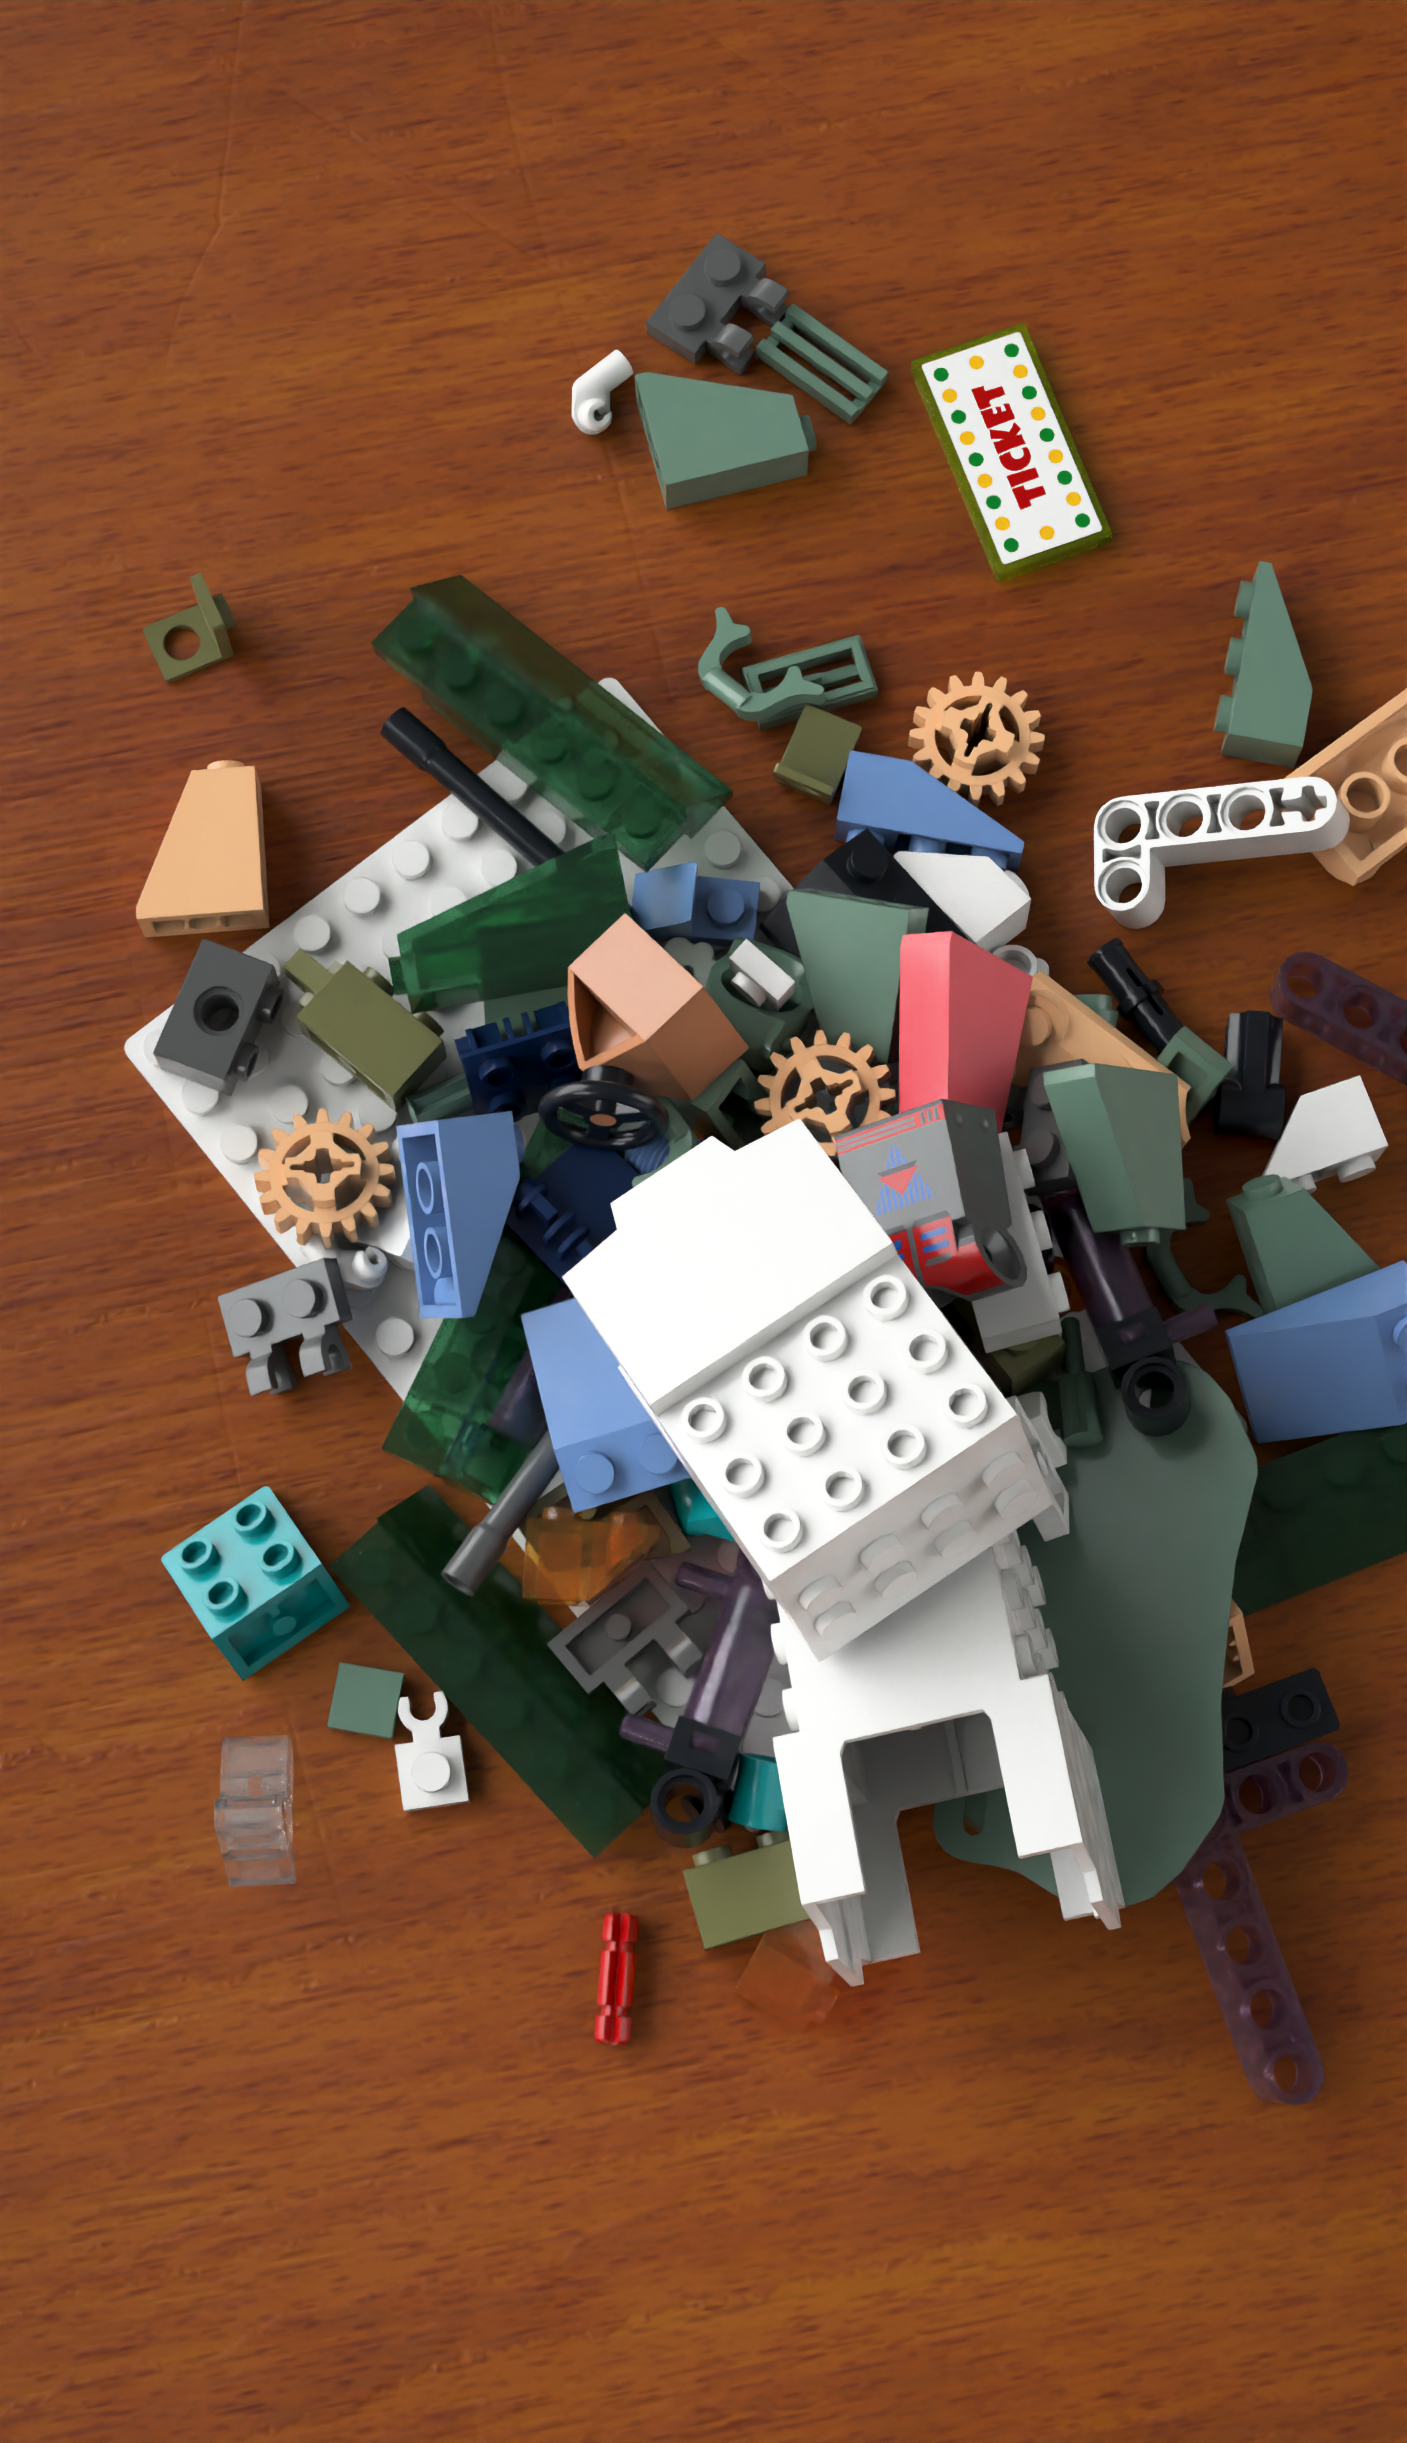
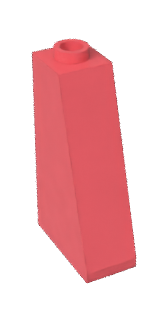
(958, 1022)

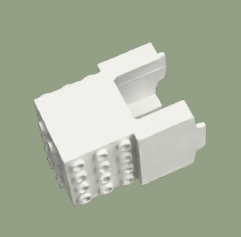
(806, 1381)
(926, 1712)

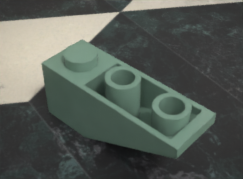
(1271, 685)

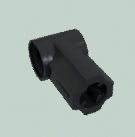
(1250, 1097)

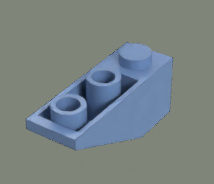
(917, 813)

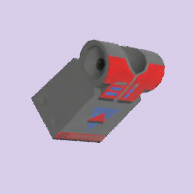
(939, 1197)

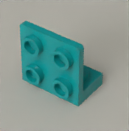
(254, 1582)

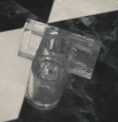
(256, 1810)

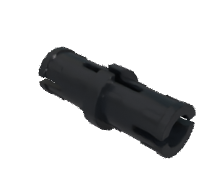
(1137, 995)

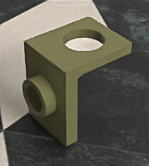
(208, 620)
(817, 754)

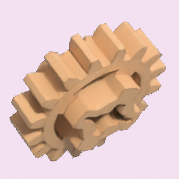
(995, 753)
(851, 1085)
(301, 1177)

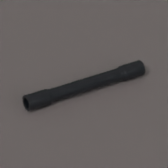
(431, 755)

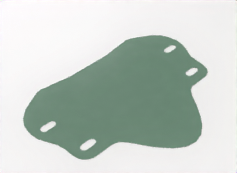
(1138, 1629)

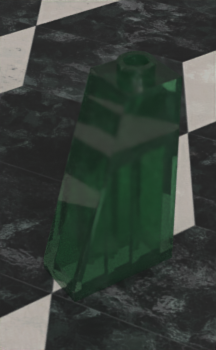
(513, 934)

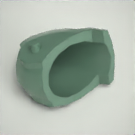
(759, 1028)

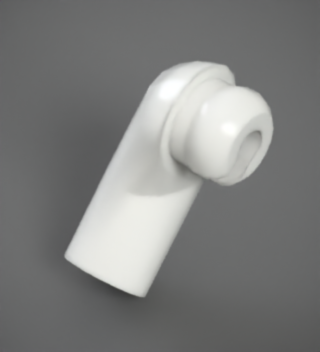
(592, 393)
(358, 1268)

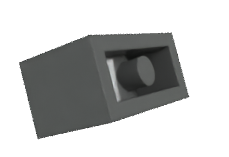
(214, 982)

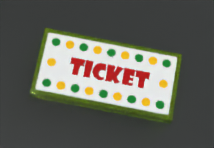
(1010, 452)

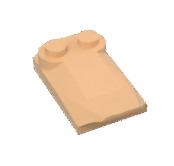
(1371, 780)
(1065, 1029)

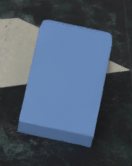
(694, 907)

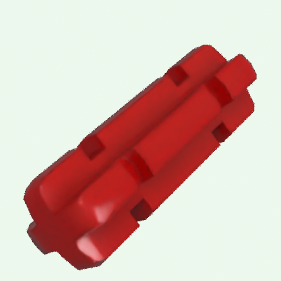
(616, 1979)

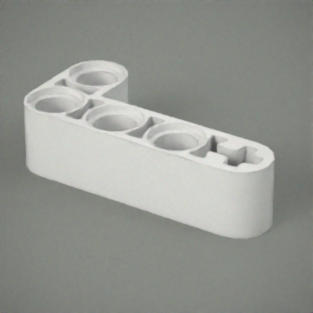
(1216, 840)

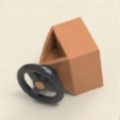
(636, 1034)

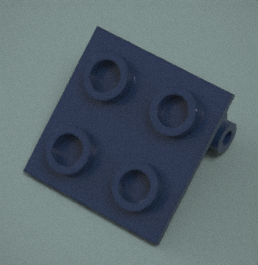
(521, 1069)
(568, 1206)

